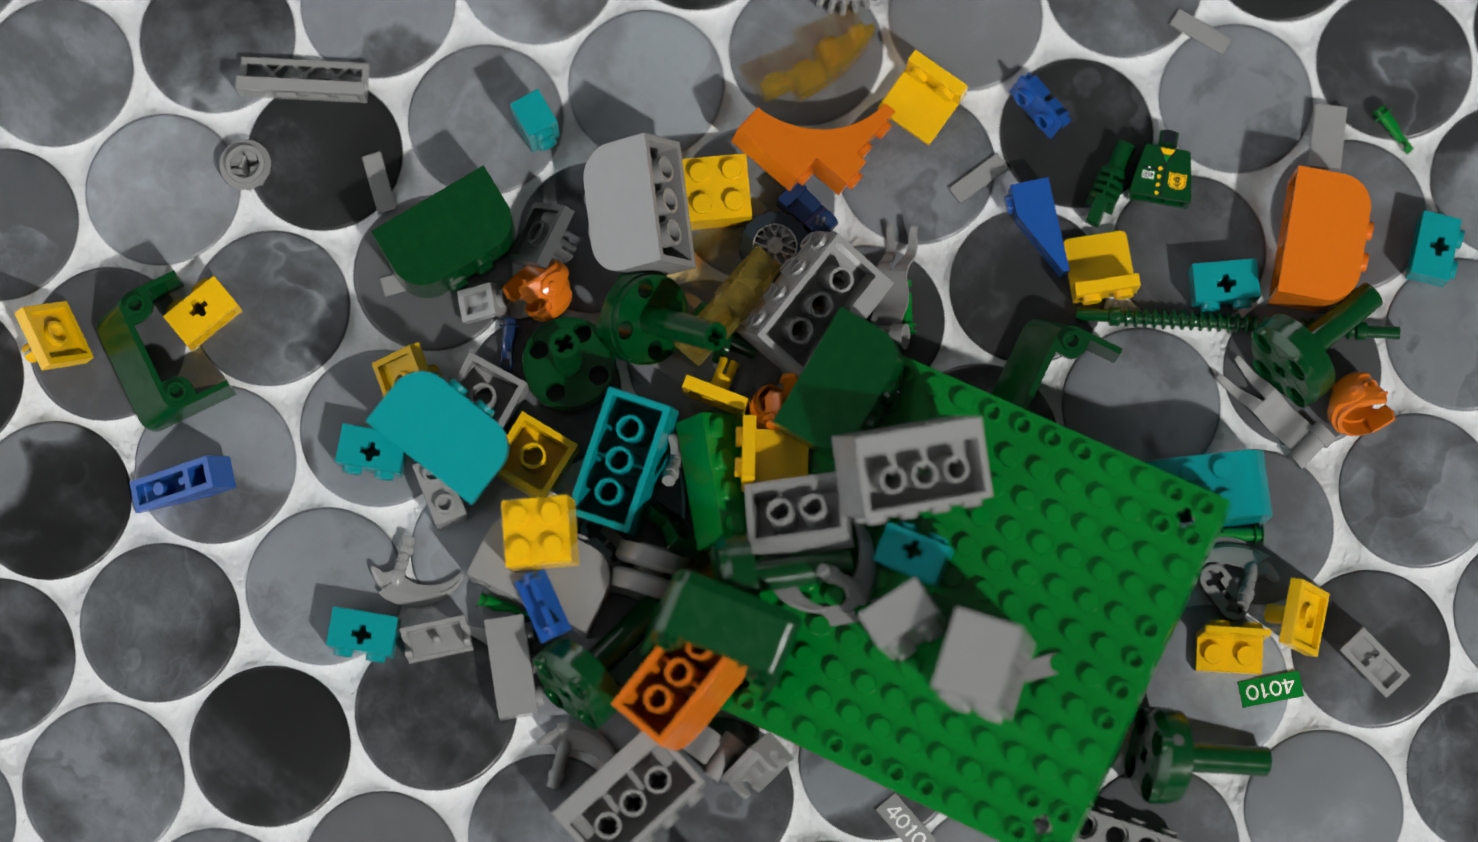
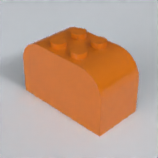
(1320, 240)
(678, 693)

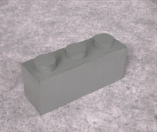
(513, 667)

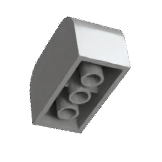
(639, 206)
(580, 588)

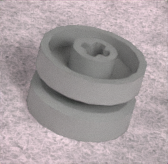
(648, 568)

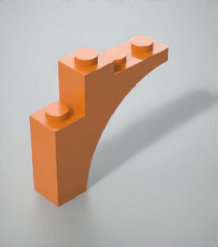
(796, 153)

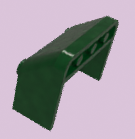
(1034, 353)
(154, 402)
(727, 624)

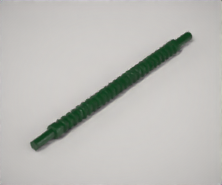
(1115, 316)

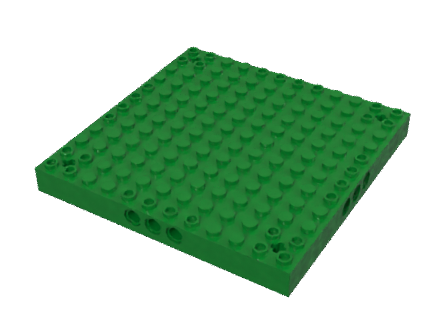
(1068, 548)

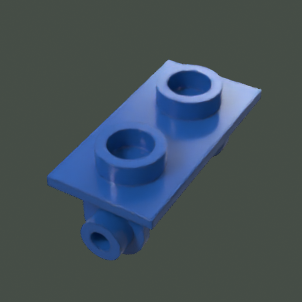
(1030, 95)
(542, 605)

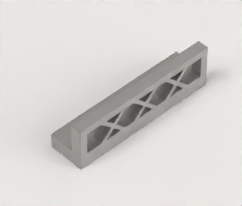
(303, 87)

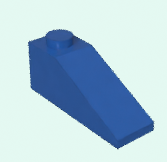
(1037, 219)
(183, 483)

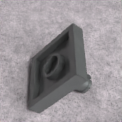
(542, 236)

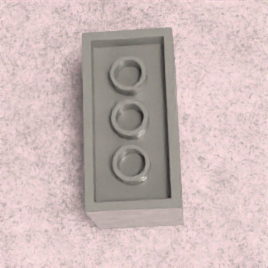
(808, 296)
(912, 468)
(983, 666)
(629, 776)

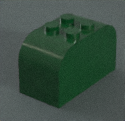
(448, 236)
(844, 384)

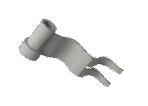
(891, 309)
(1280, 417)
(715, 751)

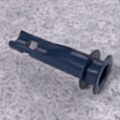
(508, 340)

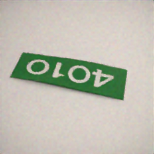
(1270, 689)

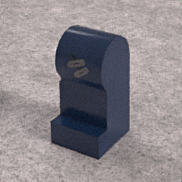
(807, 209)

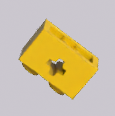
(219, 310)

